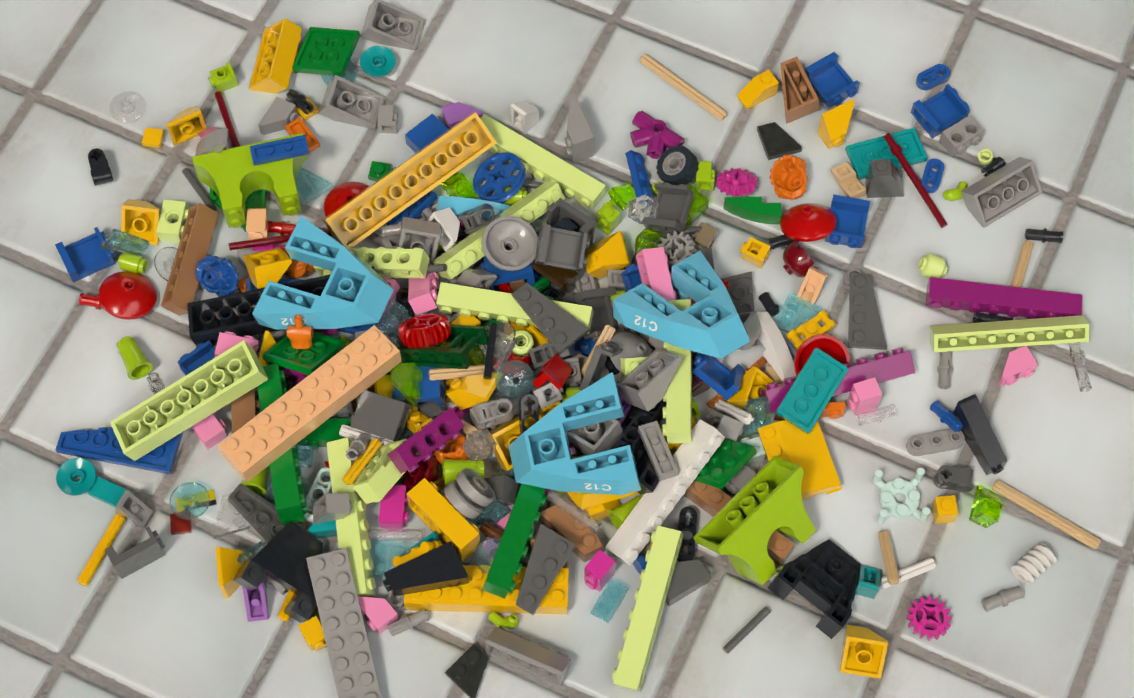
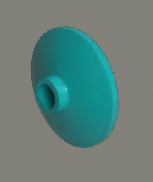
(377, 55)
(70, 471)

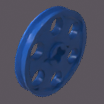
(497, 173)

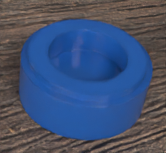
(640, 563)

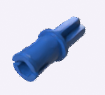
(946, 416)

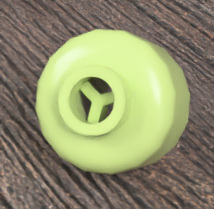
(932, 266)
(527, 343)

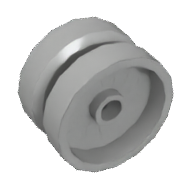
(469, 493)

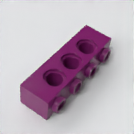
(402, 454)

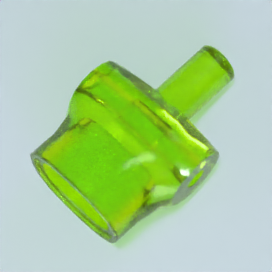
(621, 196)

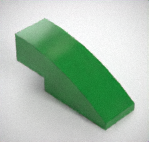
(753, 209)

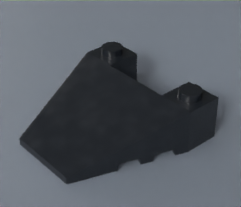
(286, 563)
(826, 580)

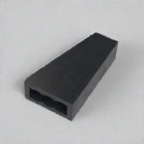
(980, 435)
(427, 572)

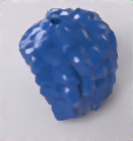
(222, 275)

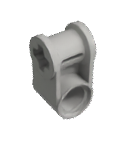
(493, 413)

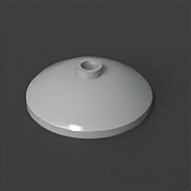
(514, 233)
(632, 347)

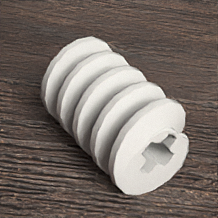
(1033, 564)

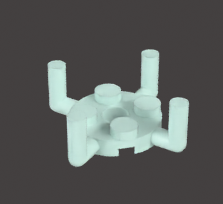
(901, 487)

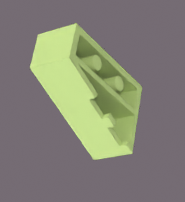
(378, 475)

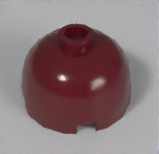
(797, 260)
(427, 470)

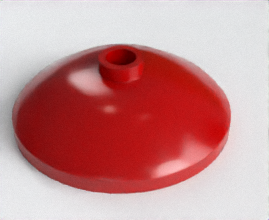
(341, 194)
(808, 222)
(127, 302)
(825, 343)

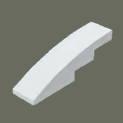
(776, 348)

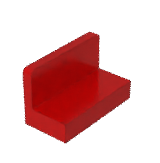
(555, 371)

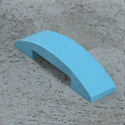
(461, 204)

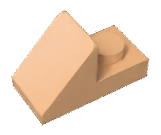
(257, 223)
(812, 285)

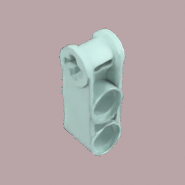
(317, 488)

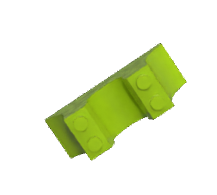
(235, 178)
(747, 521)

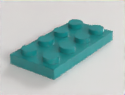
(862, 153)
(811, 390)

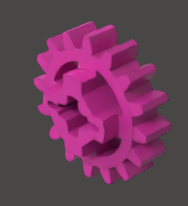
(736, 182)
(934, 623)

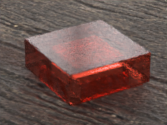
(180, 525)

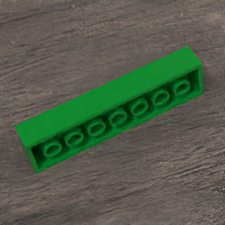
(285, 470)

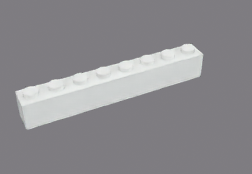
(656, 506)

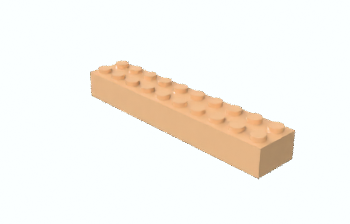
(309, 403)

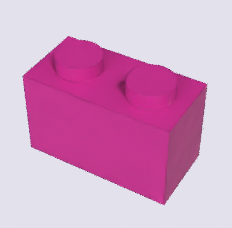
(393, 508)
(599, 571)

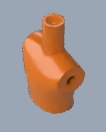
(300, 335)

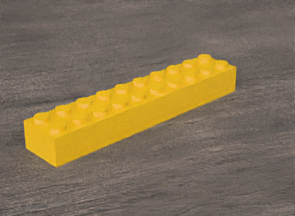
(409, 181)

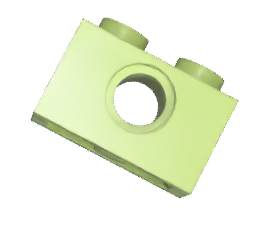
(170, 212)

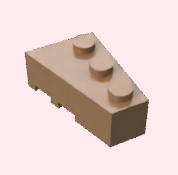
(797, 91)
(585, 540)

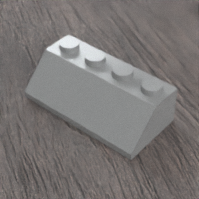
(1002, 191)
(527, 655)

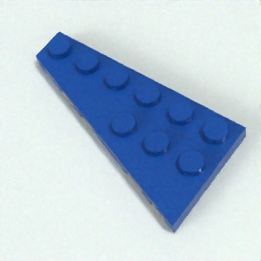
(104, 447)

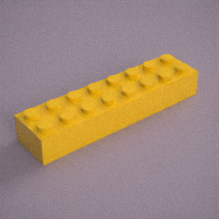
(473, 599)

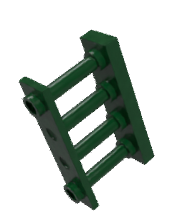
(450, 355)

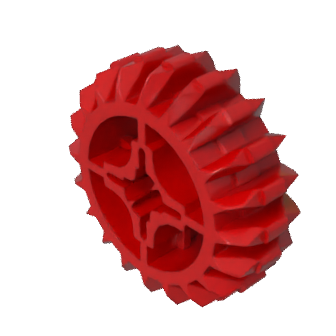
(424, 330)

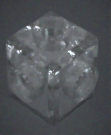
(479, 444)

